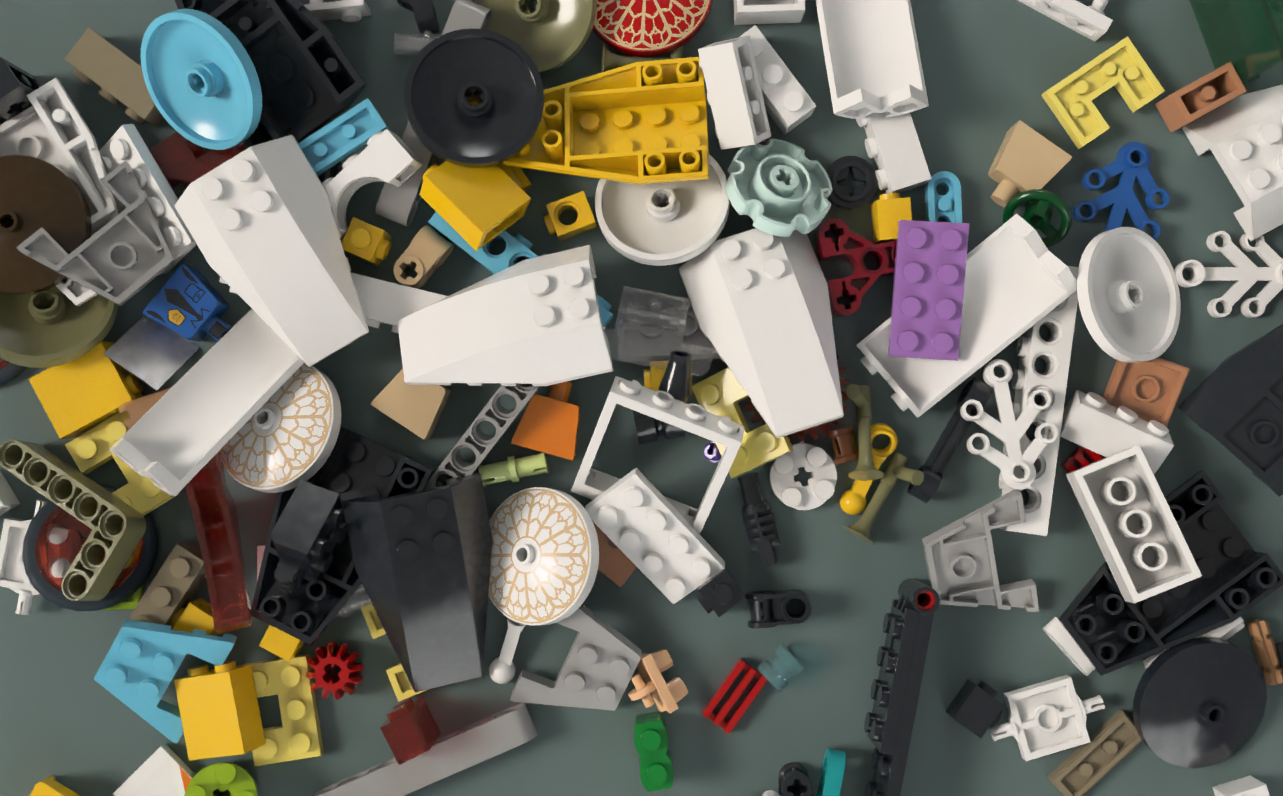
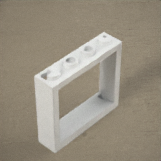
(665, 408)

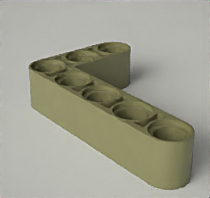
(55, 481)

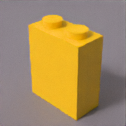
(474, 200)
(84, 391)
(219, 711)

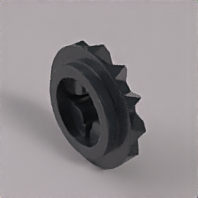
(862, 172)

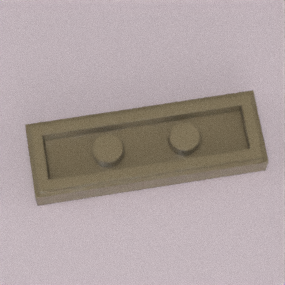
(1095, 759)

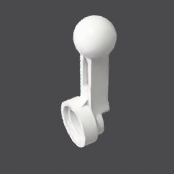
(502, 668)

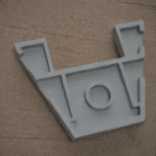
(119, 255)
(964, 563)
(593, 671)

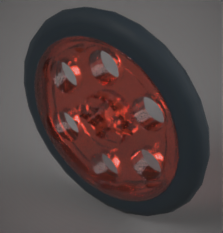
(41, 554)

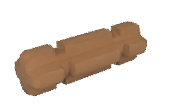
(1265, 651)

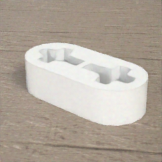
(1067, 645)

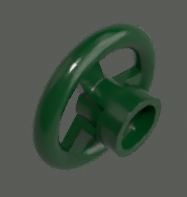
(1041, 204)

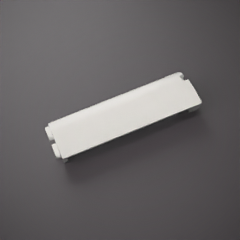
(871, 57)
(1006, 291)
(208, 405)

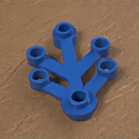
(1122, 196)

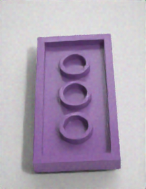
(928, 289)

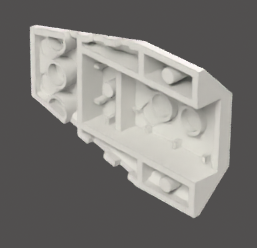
(60, 136)
(1249, 148)
(278, 246)
(771, 324)
(513, 328)

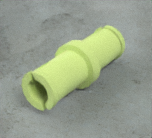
(513, 469)

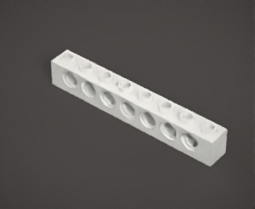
(1025, 380)

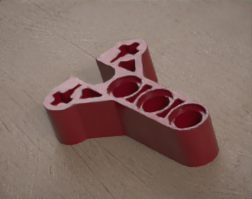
(852, 248)

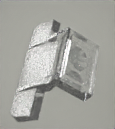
(651, 328)

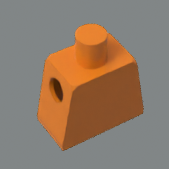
(550, 423)

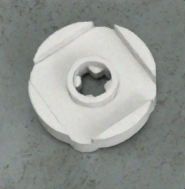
(819, 487)

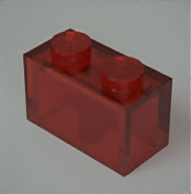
(410, 729)

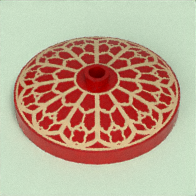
(649, 26)

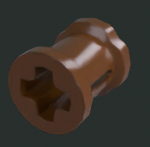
(844, 444)

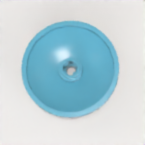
(201, 79)

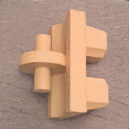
(664, 694)

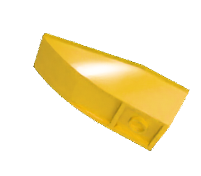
(625, 125)

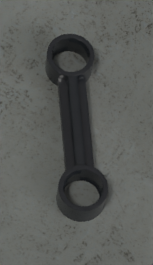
(949, 440)

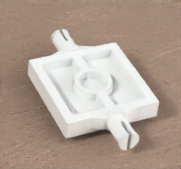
(11, 561)
(1047, 717)

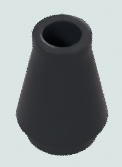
(678, 376)

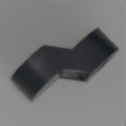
(424, 14)

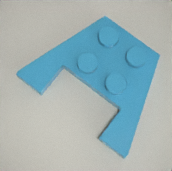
(145, 662)

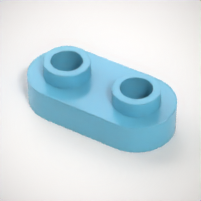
(946, 206)

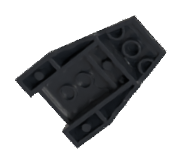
(297, 61)
(427, 575)

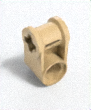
(425, 254)

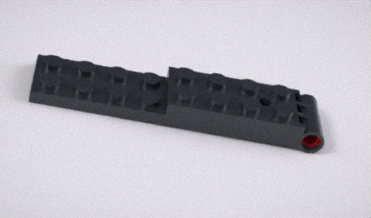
(899, 684)

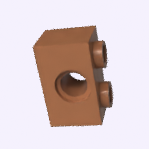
(1200, 97)

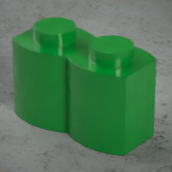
(652, 746)

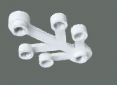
(1244, 273)
(1009, 430)

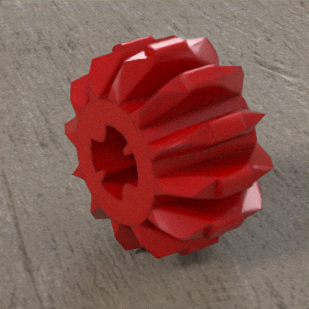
(345, 679)

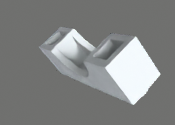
(382, 160)

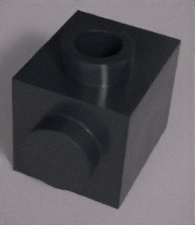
(720, 593)
(976, 707)

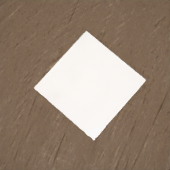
(151, 351)

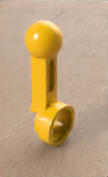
(854, 500)

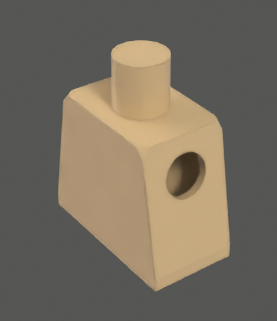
(1024, 163)
(413, 405)

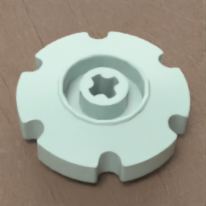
(778, 188)

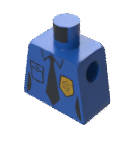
(189, 306)

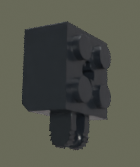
(307, 535)

